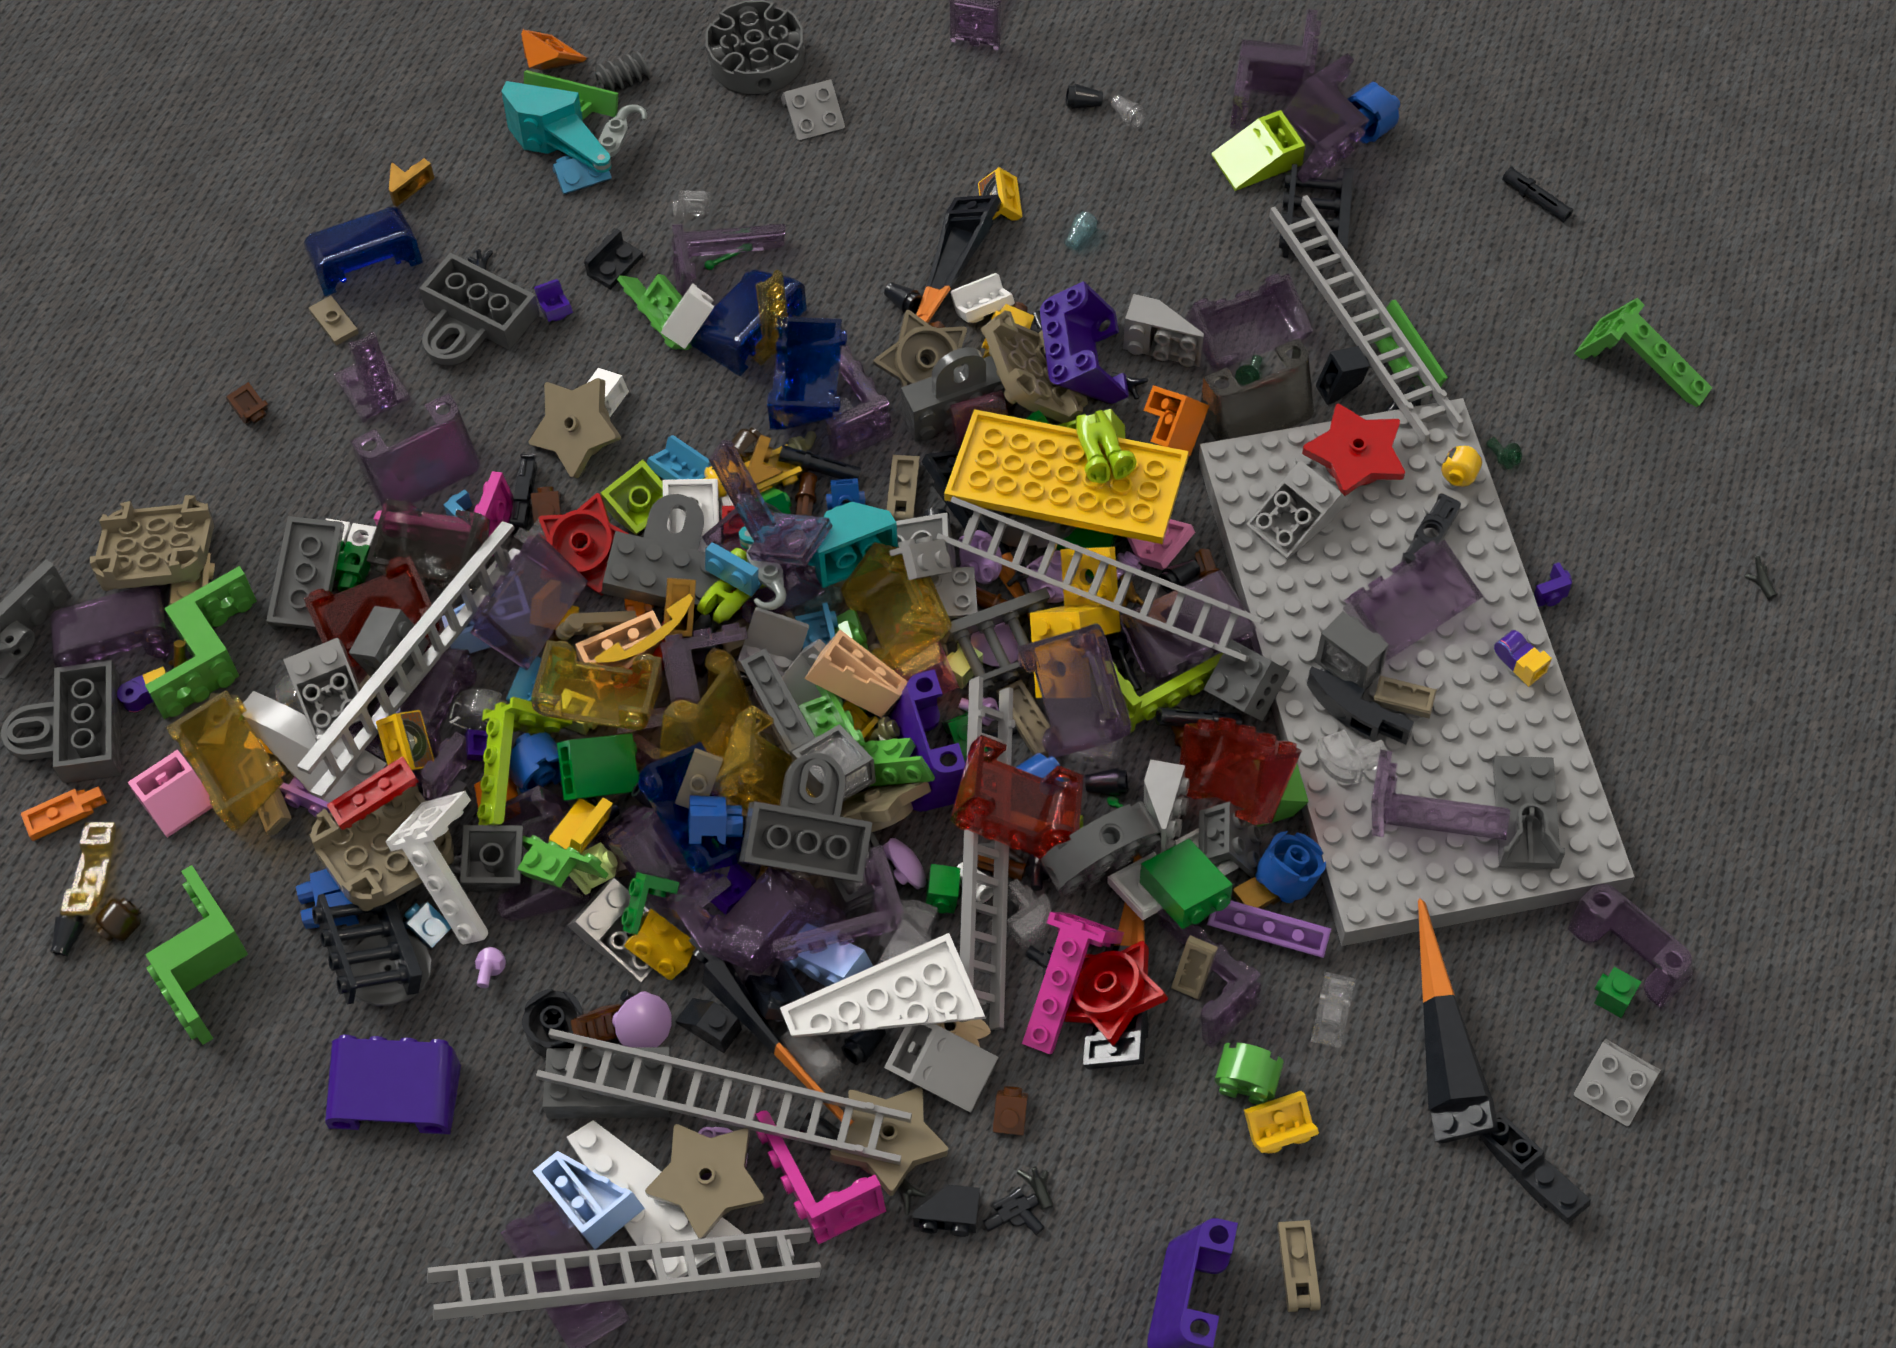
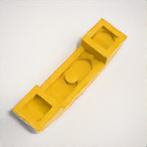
(675, 611)

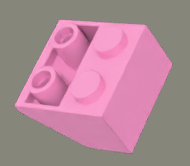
(171, 793)

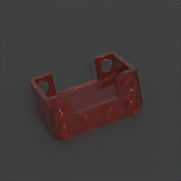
(1238, 766)
(1014, 804)

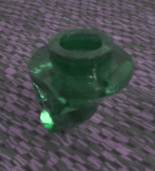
(1249, 372)
(1508, 456)

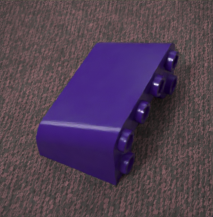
(1070, 337)
(915, 714)
(392, 1083)
(1201, 1249)

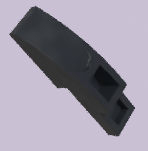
(1346, 704)
(1530, 1168)

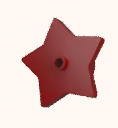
(1357, 450)
(583, 526)
(1114, 990)

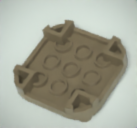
(1024, 370)
(153, 545)
(362, 860)

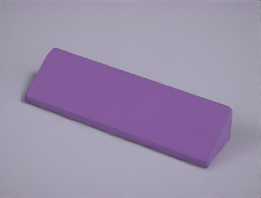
(1272, 928)

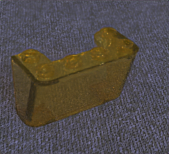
(596, 691)
(752, 765)

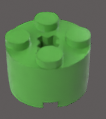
(1248, 1072)

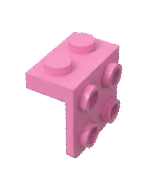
(1161, 555)

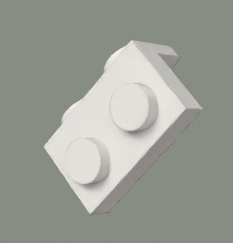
(980, 298)

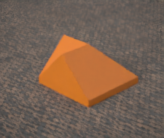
(548, 52)

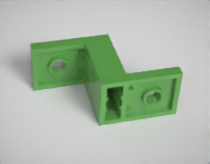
(211, 662)
(194, 956)

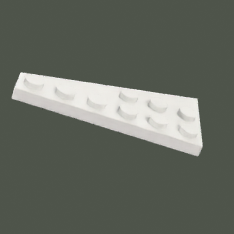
(904, 991)
(627, 1169)

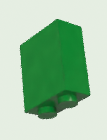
(598, 766)
(1186, 883)

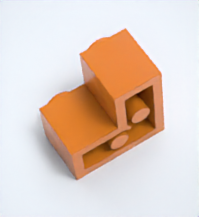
(1179, 418)

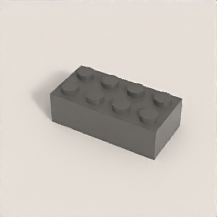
(573, 1103)

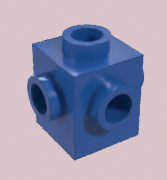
(844, 490)

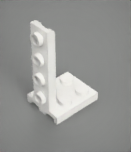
(416, 840)

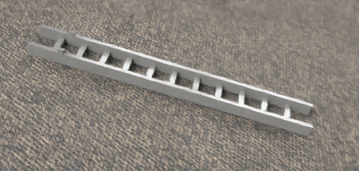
(1350, 324)
(1105, 561)
(423, 664)
(1000, 854)
(729, 1077)
(598, 1293)

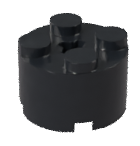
(543, 1011)

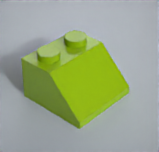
(632, 496)

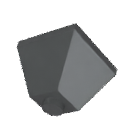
(491, 857)

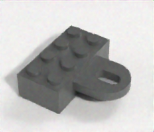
(475, 308)
(928, 401)
(641, 565)
(78, 726)
(808, 831)

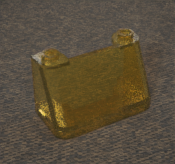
(902, 611)
(713, 716)
(228, 758)

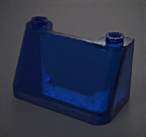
(360, 244)
(735, 325)
(806, 371)
(661, 784)

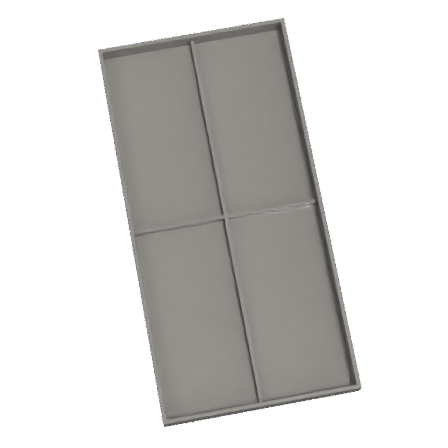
(1478, 700)

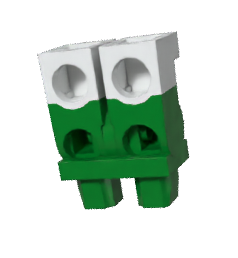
(353, 555)

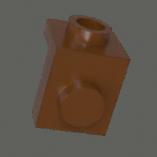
(247, 404)
(545, 502)
(1010, 1111)

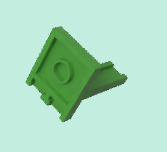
(1629, 325)

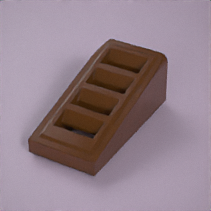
(598, 1023)

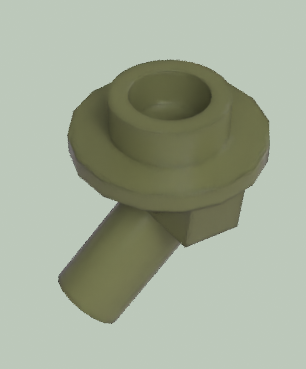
(803, 443)
(886, 730)

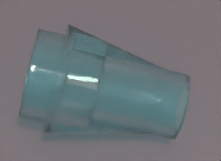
(1081, 229)

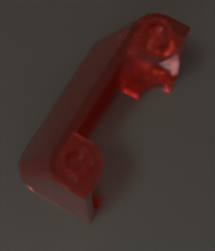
(346, 612)

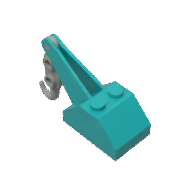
(552, 121)
(848, 541)

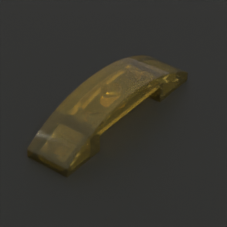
(92, 869)

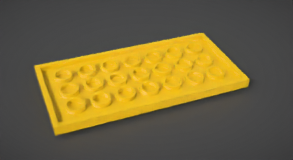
(1041, 475)

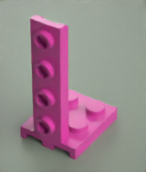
(495, 502)
(1062, 975)
(838, 1209)

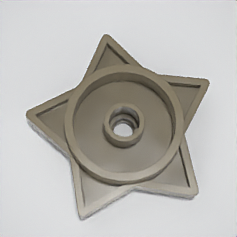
(916, 341)
(575, 424)
(884, 803)
(911, 1141)
(710, 1199)

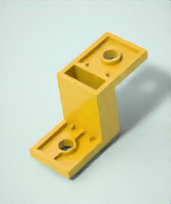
(1077, 609)

